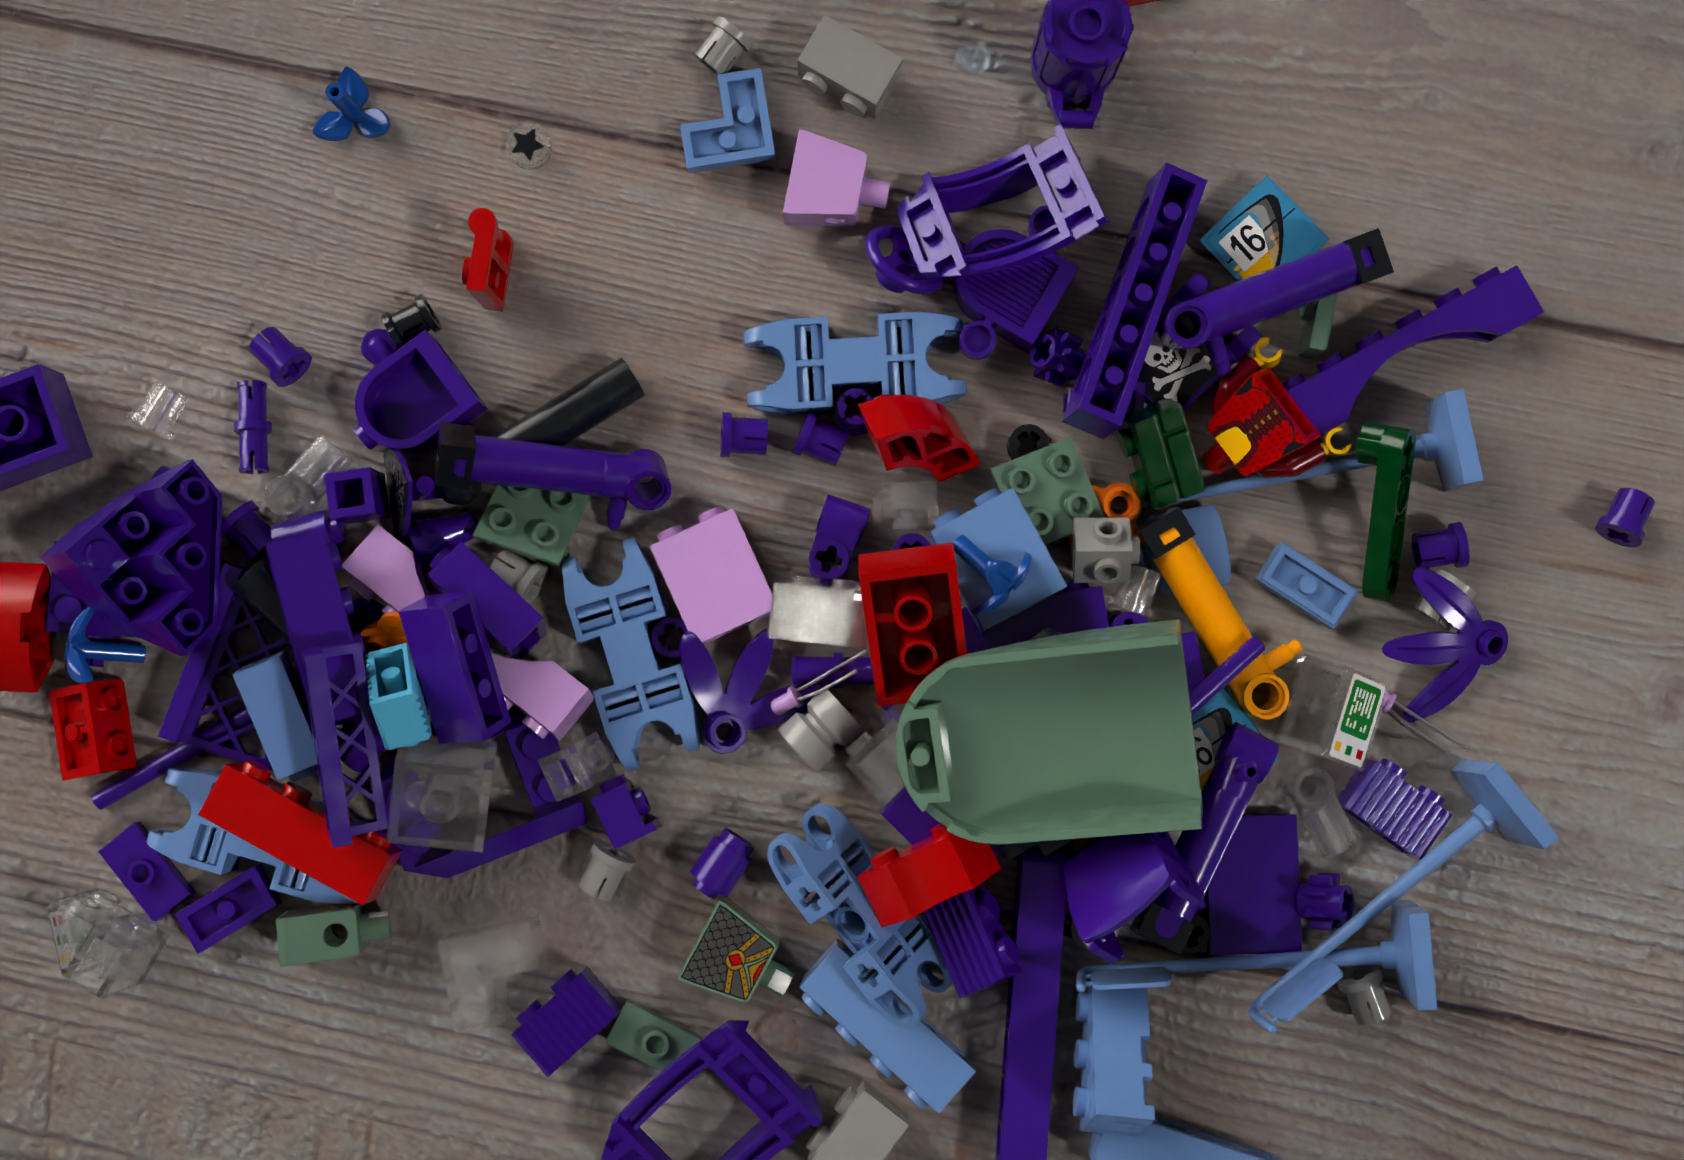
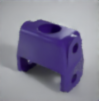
(1118, 880)

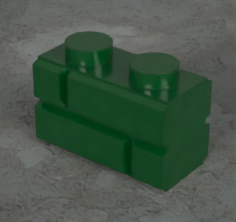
(1161, 453)

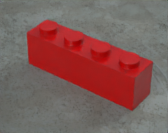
(295, 831)

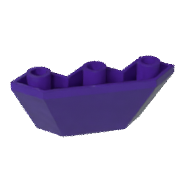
(150, 559)

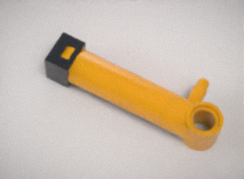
(1221, 629)

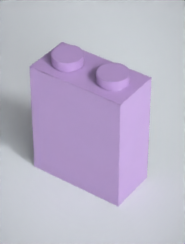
(713, 574)

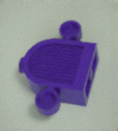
(1012, 300)
(410, 394)

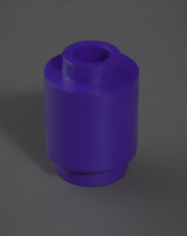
(722, 864)

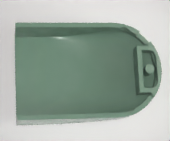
(1056, 738)

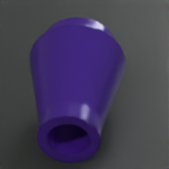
(437, 533)

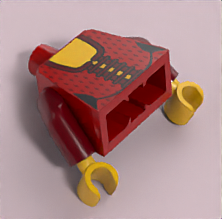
(1262, 424)

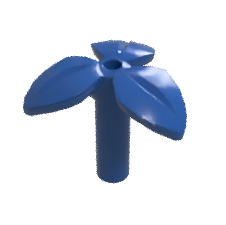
(348, 97)
(1000, 574)
(80, 648)

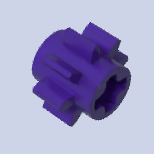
(1057, 357)
(1325, 901)

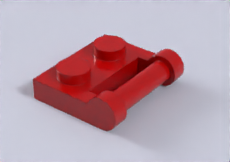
(490, 263)

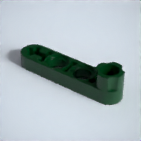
(1393, 454)

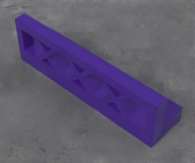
(326, 743)

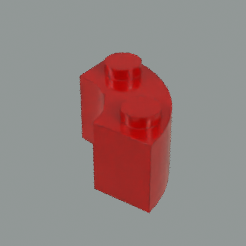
(917, 434)
(23, 618)
(925, 874)

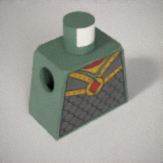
(309, 936)
(735, 956)

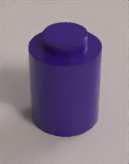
(308, 524)

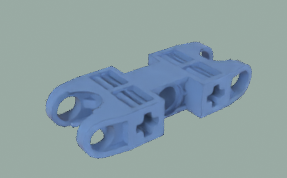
(853, 361)
(630, 653)
(218, 851)
(896, 957)

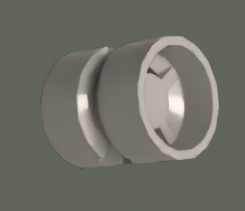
(820, 730)

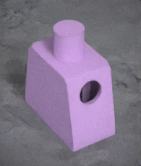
(829, 184)

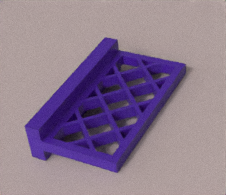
(201, 672)

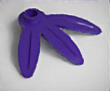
(1472, 646)
(742, 685)

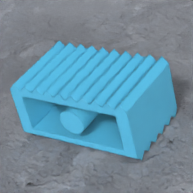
(397, 697)

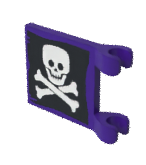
(1187, 372)

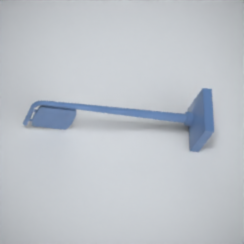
(1448, 443)
(1498, 806)
(1407, 953)

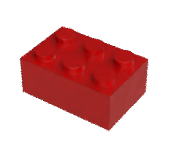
(910, 616)

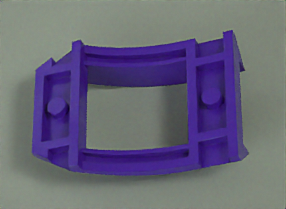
(1050, 165)
(551, 816)
(748, 1072)

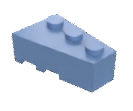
(1113, 1061)

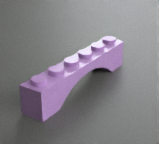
(537, 688)

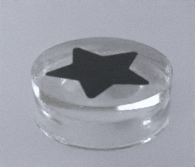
(528, 145)

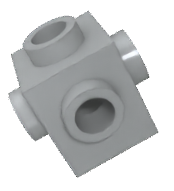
(1103, 550)

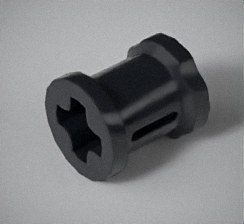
(411, 321)

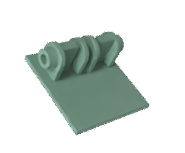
(1051, 488)
(532, 521)

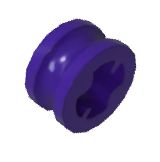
(660, 631)

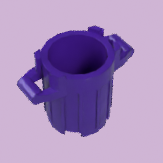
(1079, 55)

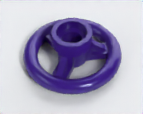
(898, 270)

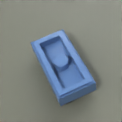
(1306, 585)

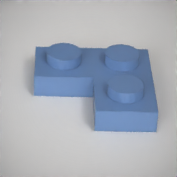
(741, 135)

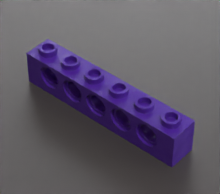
(1134, 302)

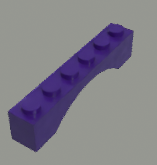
(1481, 315)

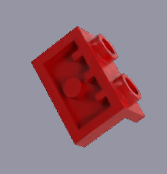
(92, 728)

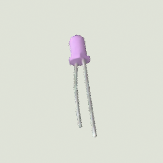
(793, 698)
(1390, 700)

